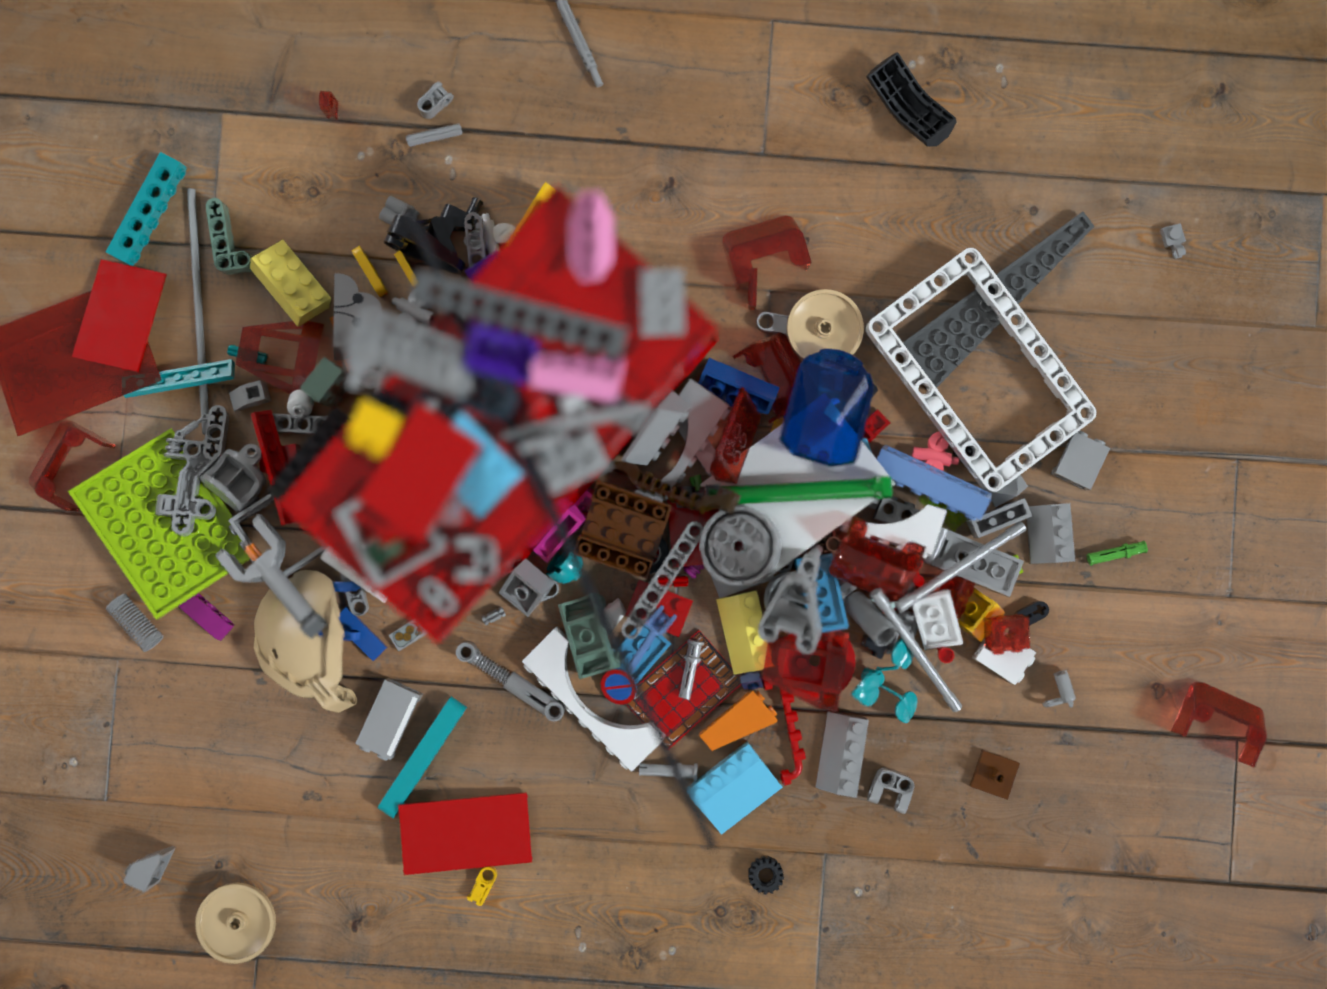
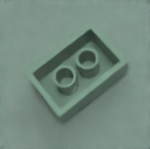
(327, 383)

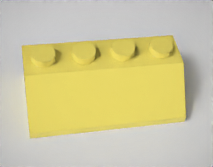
(740, 623)

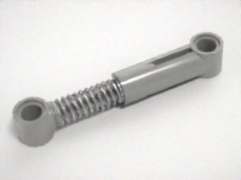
(512, 682)

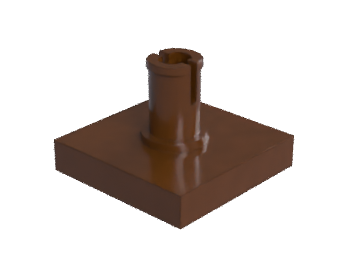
(994, 774)

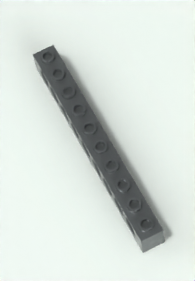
(427, 282)

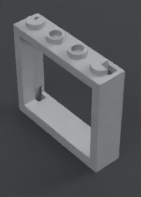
(236, 529)
(358, 541)

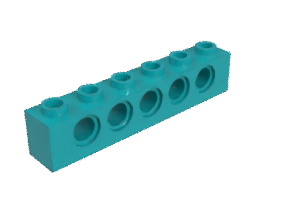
(145, 198)

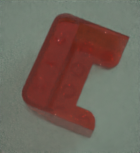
(762, 241)
(874, 564)

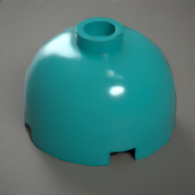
(562, 569)

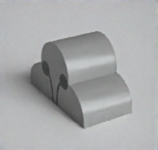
(347, 308)

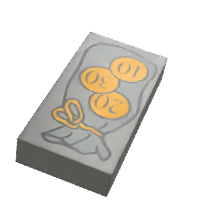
(406, 635)

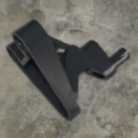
(438, 233)

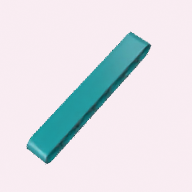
(422, 756)

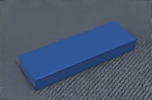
(369, 642)

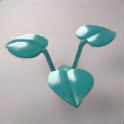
(868, 690)

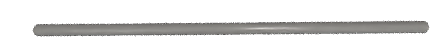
(197, 299)

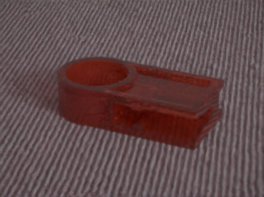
(328, 104)

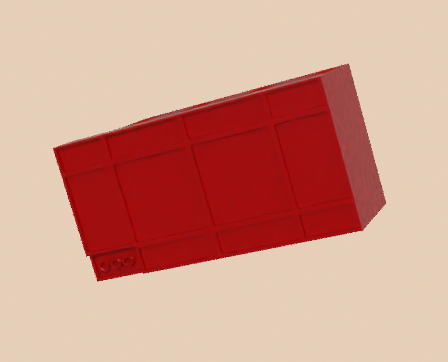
(535, 269)

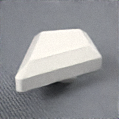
(574, 405)
(615, 612)

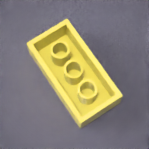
(290, 283)

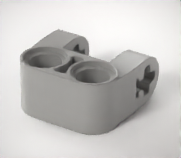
(480, 558)
(877, 786)

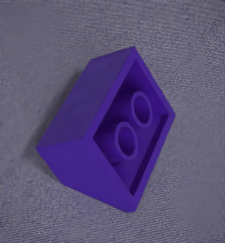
(499, 351)

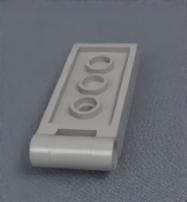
(994, 571)

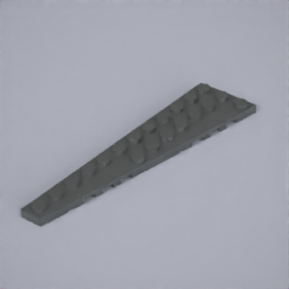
(961, 328)

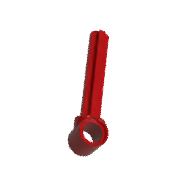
(538, 406)

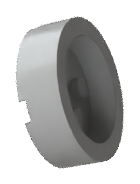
(760, 550)

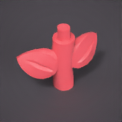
(935, 453)

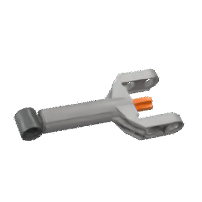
(267, 569)

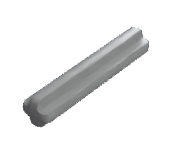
(434, 134)

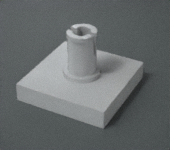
(546, 445)

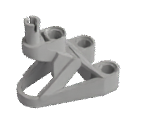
(793, 618)

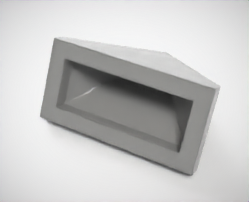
(1009, 491)

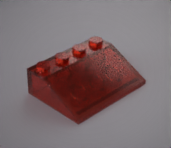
(735, 439)

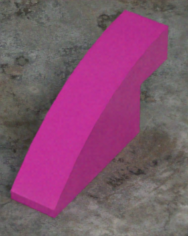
(572, 521)

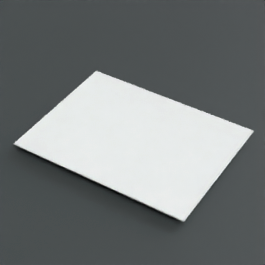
(801, 522)

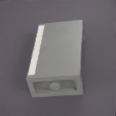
(388, 719)

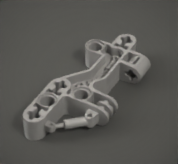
(186, 499)

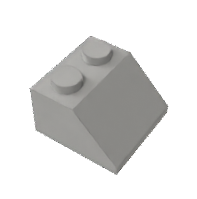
(526, 587)
(148, 870)

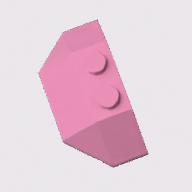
(590, 237)

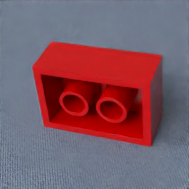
(672, 605)

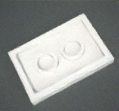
(937, 620)

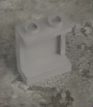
(1081, 461)

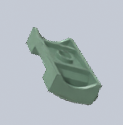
(587, 637)

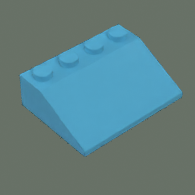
(490, 473)
(734, 787)

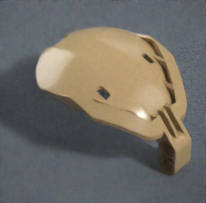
(295, 660)

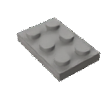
(662, 302)
(578, 460)

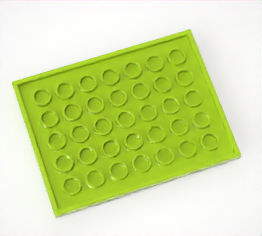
(153, 557)

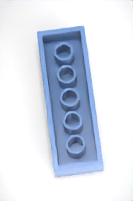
(934, 483)

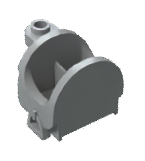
(236, 477)

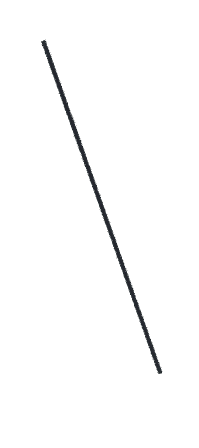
(580, 570)

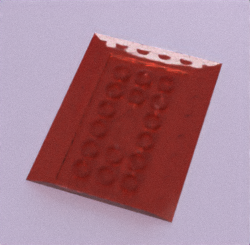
(44, 379)

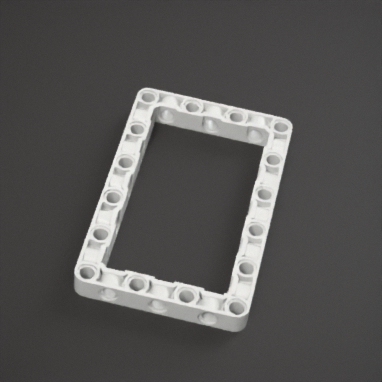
(1026, 336)

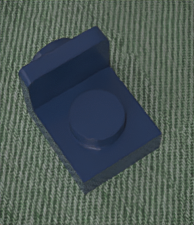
(752, 680)

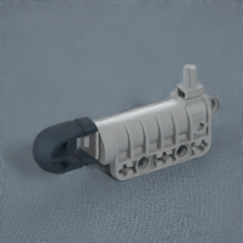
(377, 347)

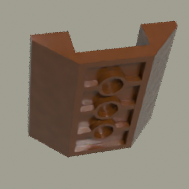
(623, 529)

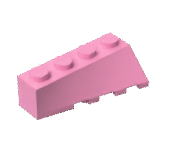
(578, 375)

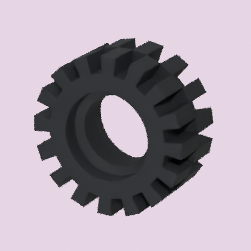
(770, 886)

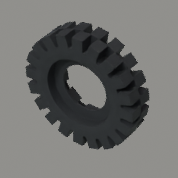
(309, 453)

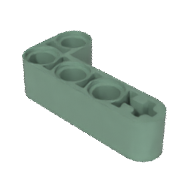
(224, 235)

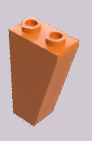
(739, 720)

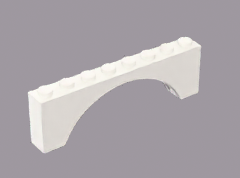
(920, 528)
(549, 664)

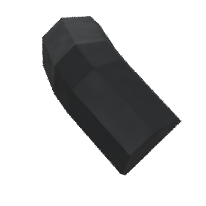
(909, 102)

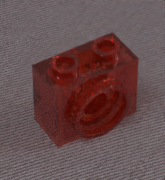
(1016, 638)

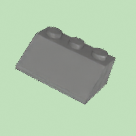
(1050, 534)

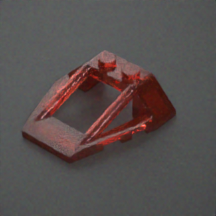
(306, 355)
(834, 672)

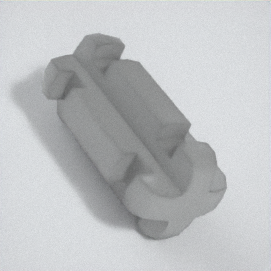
(493, 616)

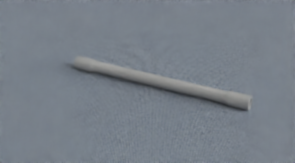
(911, 598)
(883, 604)

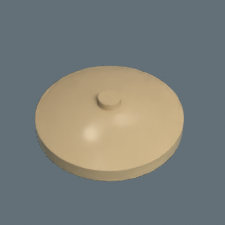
(824, 322)
(235, 923)

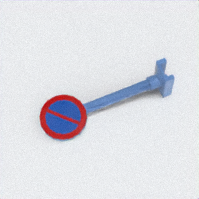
(615, 682)

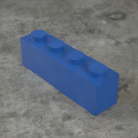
(726, 382)

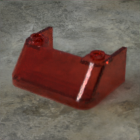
(778, 364)
(66, 436)
(1205, 699)

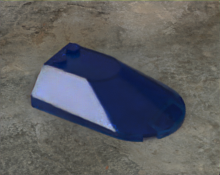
(828, 409)

